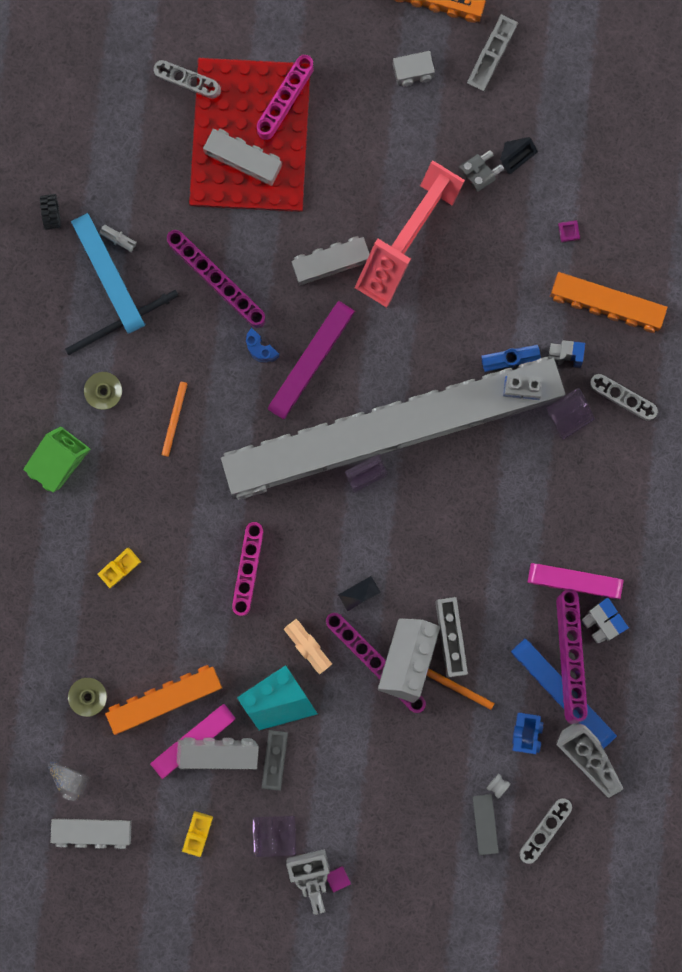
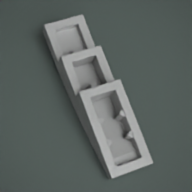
(492, 52)

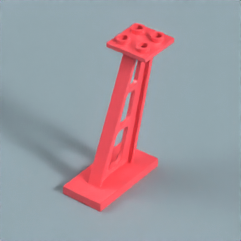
(388, 263)

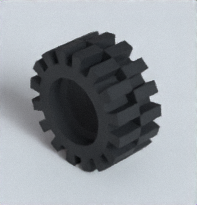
(50, 211)

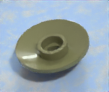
(101, 381)
(77, 694)

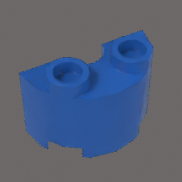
(258, 351)
(526, 733)

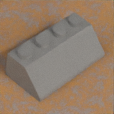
(408, 658)

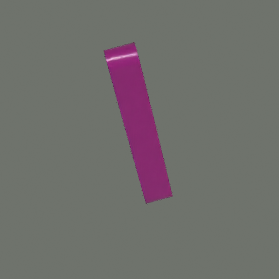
(212, 270)
(311, 360)
(365, 658)
(567, 664)

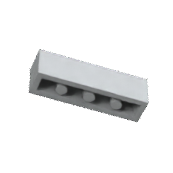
(242, 156)
(330, 261)
(451, 637)
(217, 753)
(91, 832)

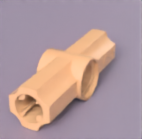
(307, 646)

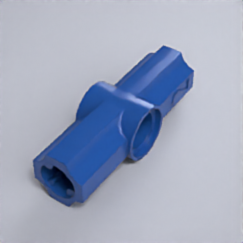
(498, 360)

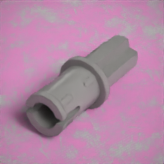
(118, 238)

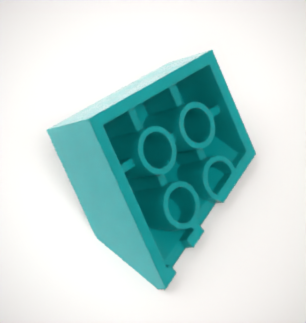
(276, 701)

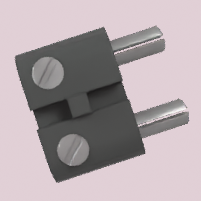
(478, 173)

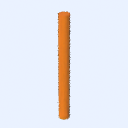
(174, 419)
(460, 689)

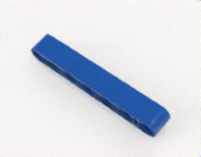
(552, 683)

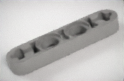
(188, 76)
(622, 399)
(548, 833)

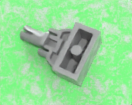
(309, 872)

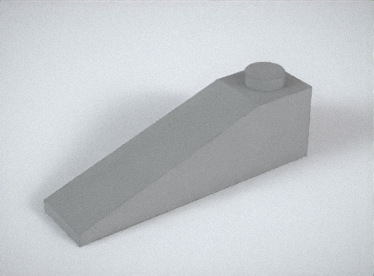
(590, 757)

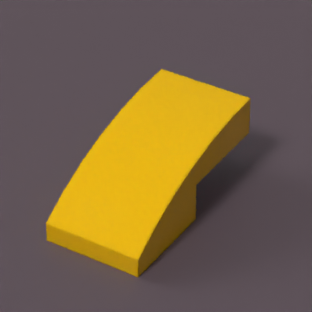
(119, 567)
(197, 834)

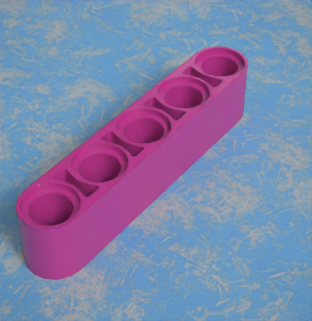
(285, 88)
(247, 559)
(575, 580)
(206, 729)

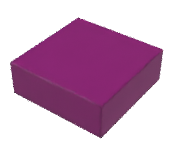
(569, 231)
(338, 879)

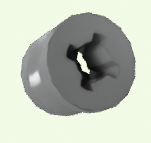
(498, 785)

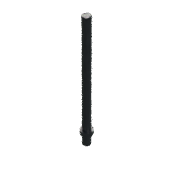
(118, 324)

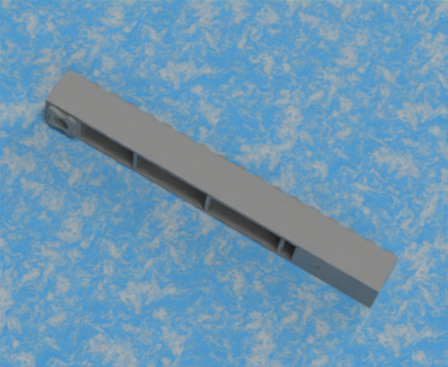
(384, 429)

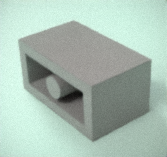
(413, 68)

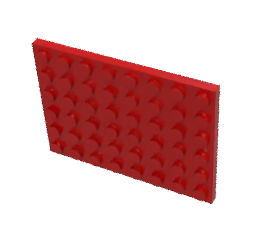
(244, 96)

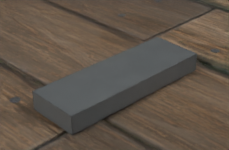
(274, 760)
(485, 824)

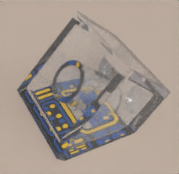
(68, 781)

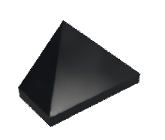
(517, 153)
(359, 593)

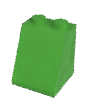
(56, 459)

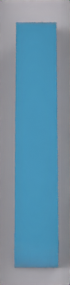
(108, 273)

